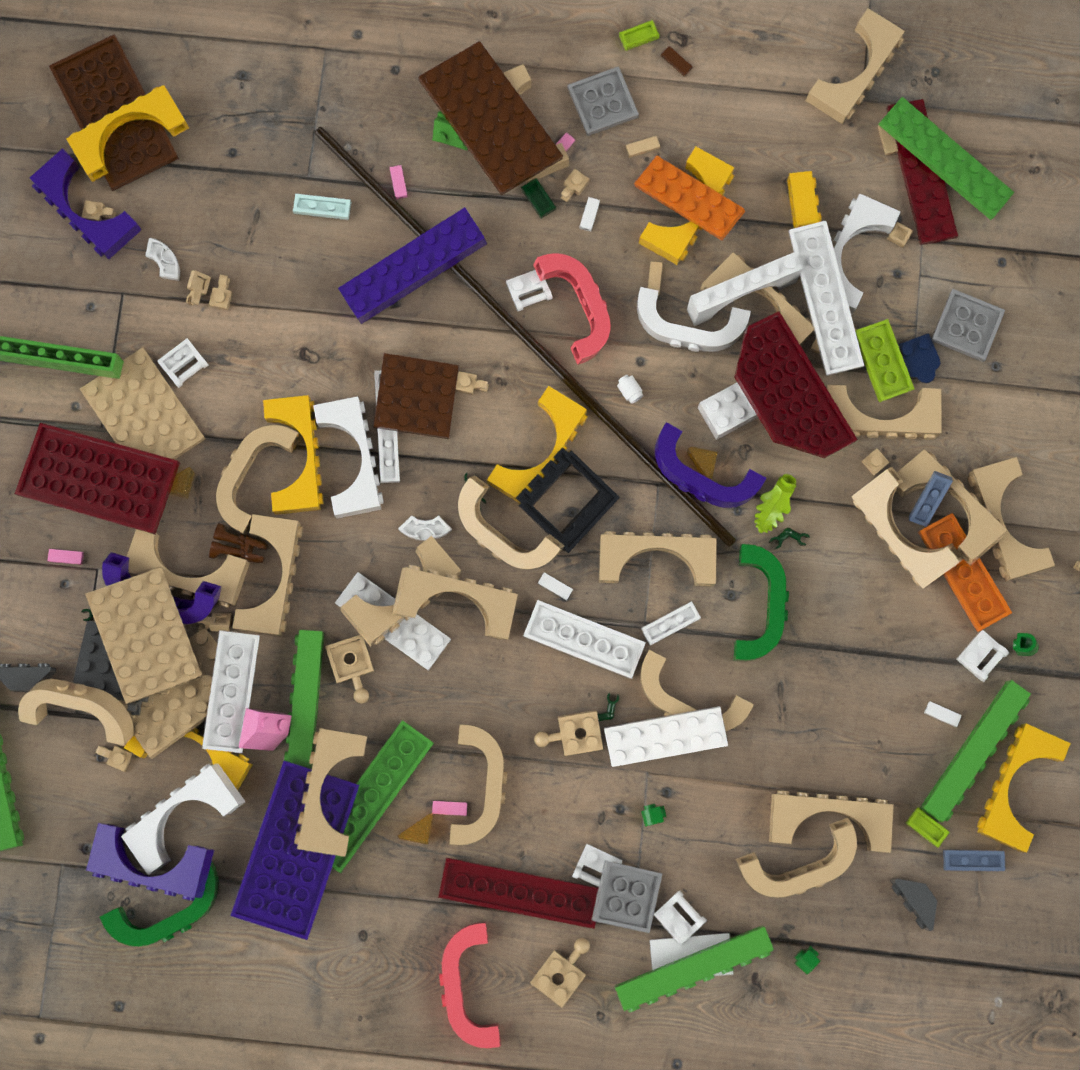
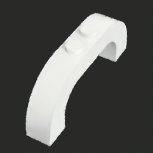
(685, 336)

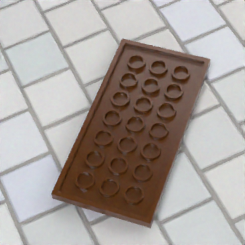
(98, 84)
(490, 118)

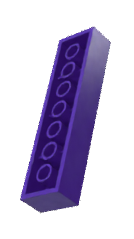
(412, 265)

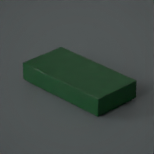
(538, 198)

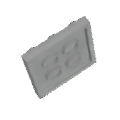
(603, 101)
(968, 325)
(627, 896)

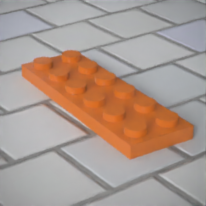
(689, 197)
(969, 583)

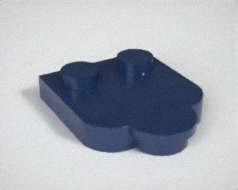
(920, 358)

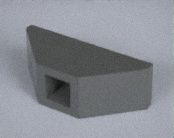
(24, 677)
(917, 900)

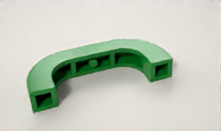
(766, 562)
(123, 931)

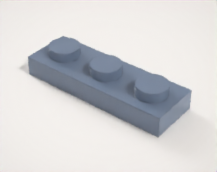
(930, 498)
(973, 860)

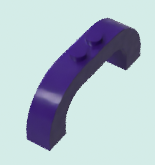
(697, 484)
(191, 611)

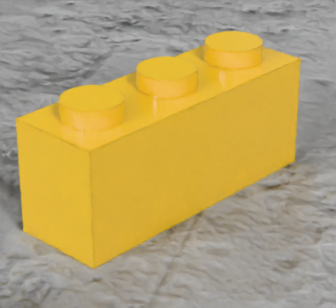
(803, 199)

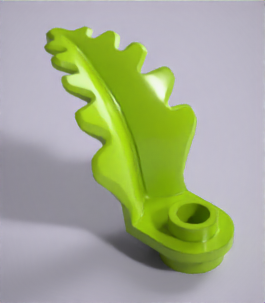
(775, 503)

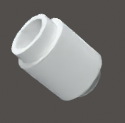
(630, 389)

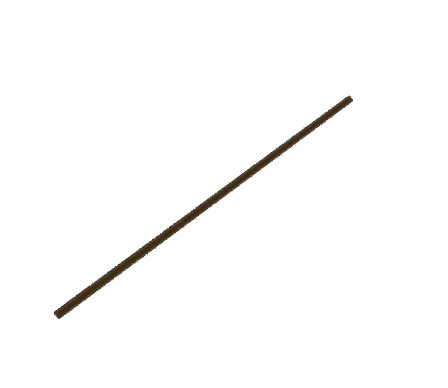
(527, 339)

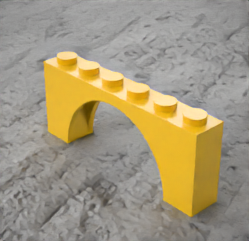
(91, 141)
(673, 241)
(566, 418)
(304, 492)
(234, 766)
(998, 819)

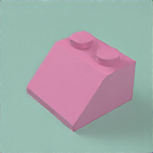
(264, 729)

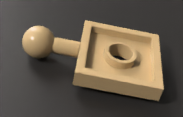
(361, 665)
(571, 743)
(559, 964)

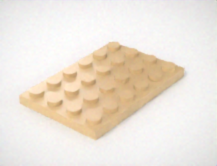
(143, 409)
(143, 635)
(180, 708)

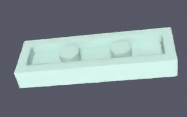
(322, 206)

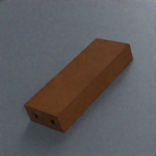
(676, 61)

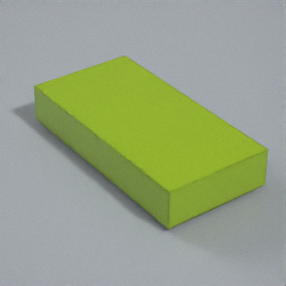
(639, 35)
(927, 827)

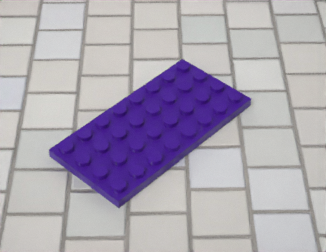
(281, 881)

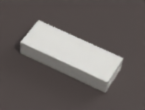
(589, 214)
(555, 586)
(942, 714)

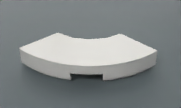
(164, 258)
(422, 530)

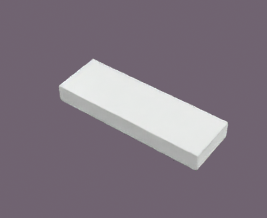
(670, 623)

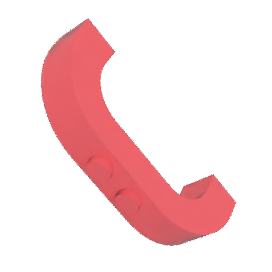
(588, 294)
(474, 1034)

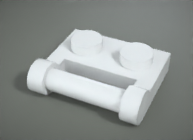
(525, 285)
(178, 358)
(977, 651)
(594, 859)
(674, 921)

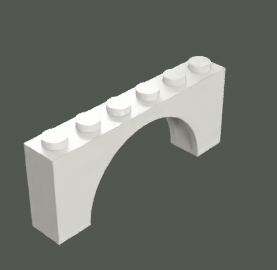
(864, 216)
(777, 273)
(363, 493)
(147, 836)

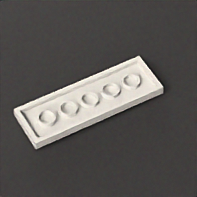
(413, 637)
(584, 639)
(230, 690)
(666, 736)

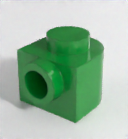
(1025, 645)
(653, 815)
(807, 959)

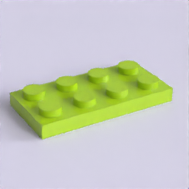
(883, 360)

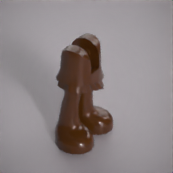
(246, 545)

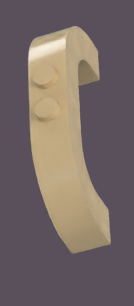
(239, 465)
(496, 542)
(649, 678)
(101, 704)
(494, 796)
(807, 876)

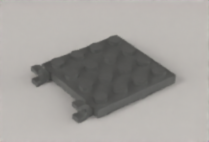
(96, 670)

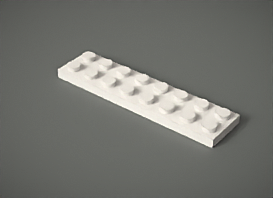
(826, 298)

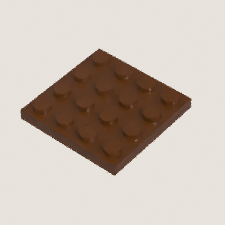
(416, 396)

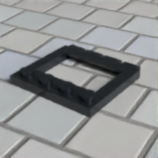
(586, 518)

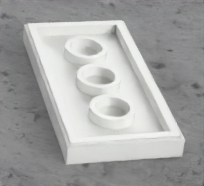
(669, 950)

